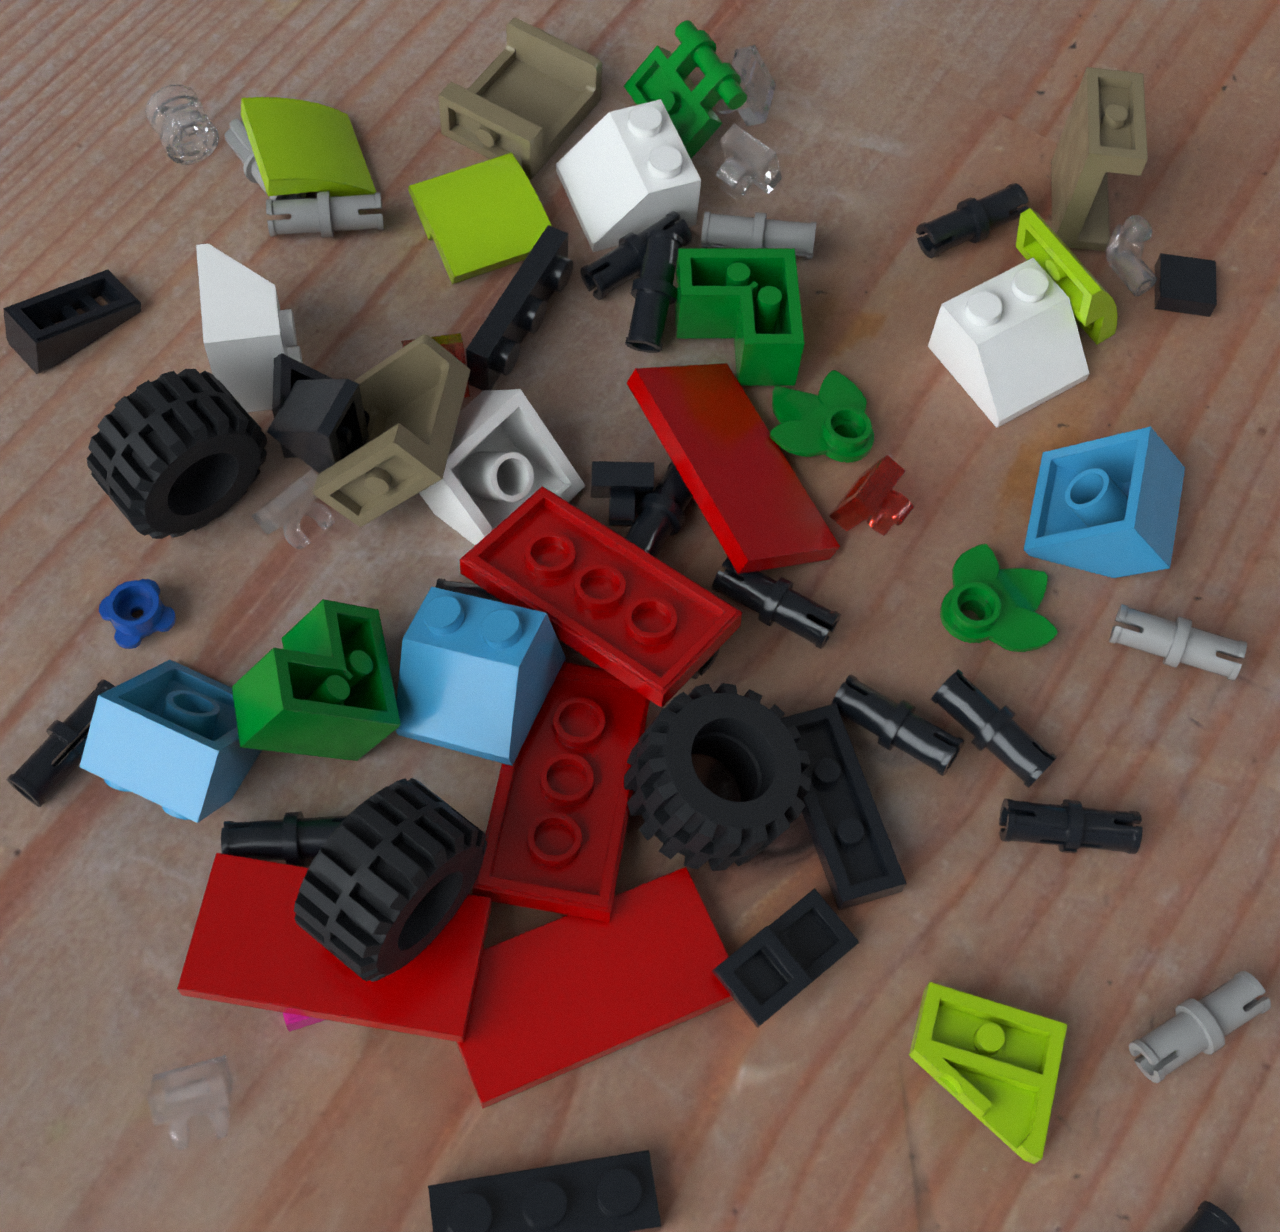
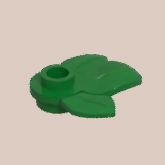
(823, 423)
(1001, 599)

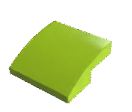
(304, 147)
(480, 216)
(1090, 302)

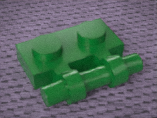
(690, 107)

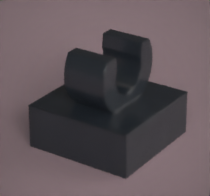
(622, 485)

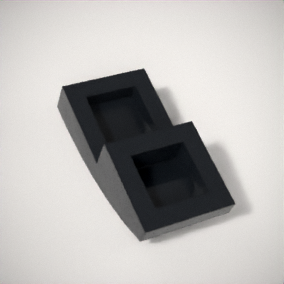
(785, 957)

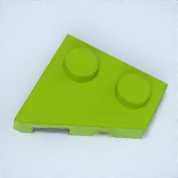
(992, 1062)

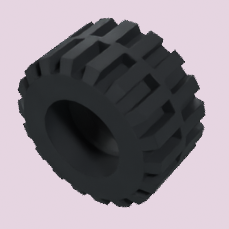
(176, 453)
(754, 749)
(390, 879)

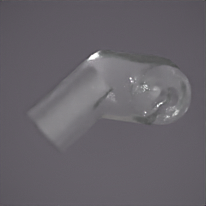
(1125, 254)

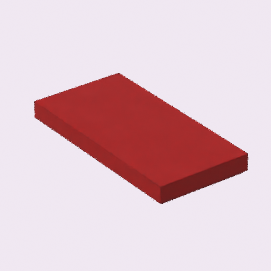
(732, 467)
(602, 595)
(564, 802)
(259, 957)
(591, 987)

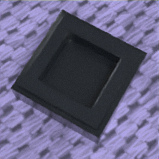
(1185, 284)

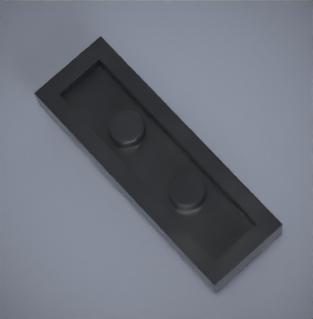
(519, 309)
(843, 813)
(569, 1197)

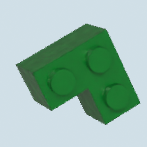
(745, 298)
(323, 690)

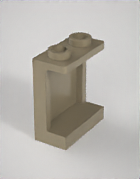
(524, 98)
(1099, 137)
(411, 428)

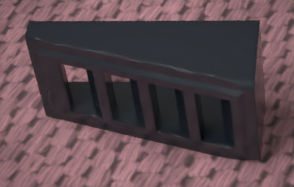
(44, 344)

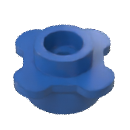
(130, 598)

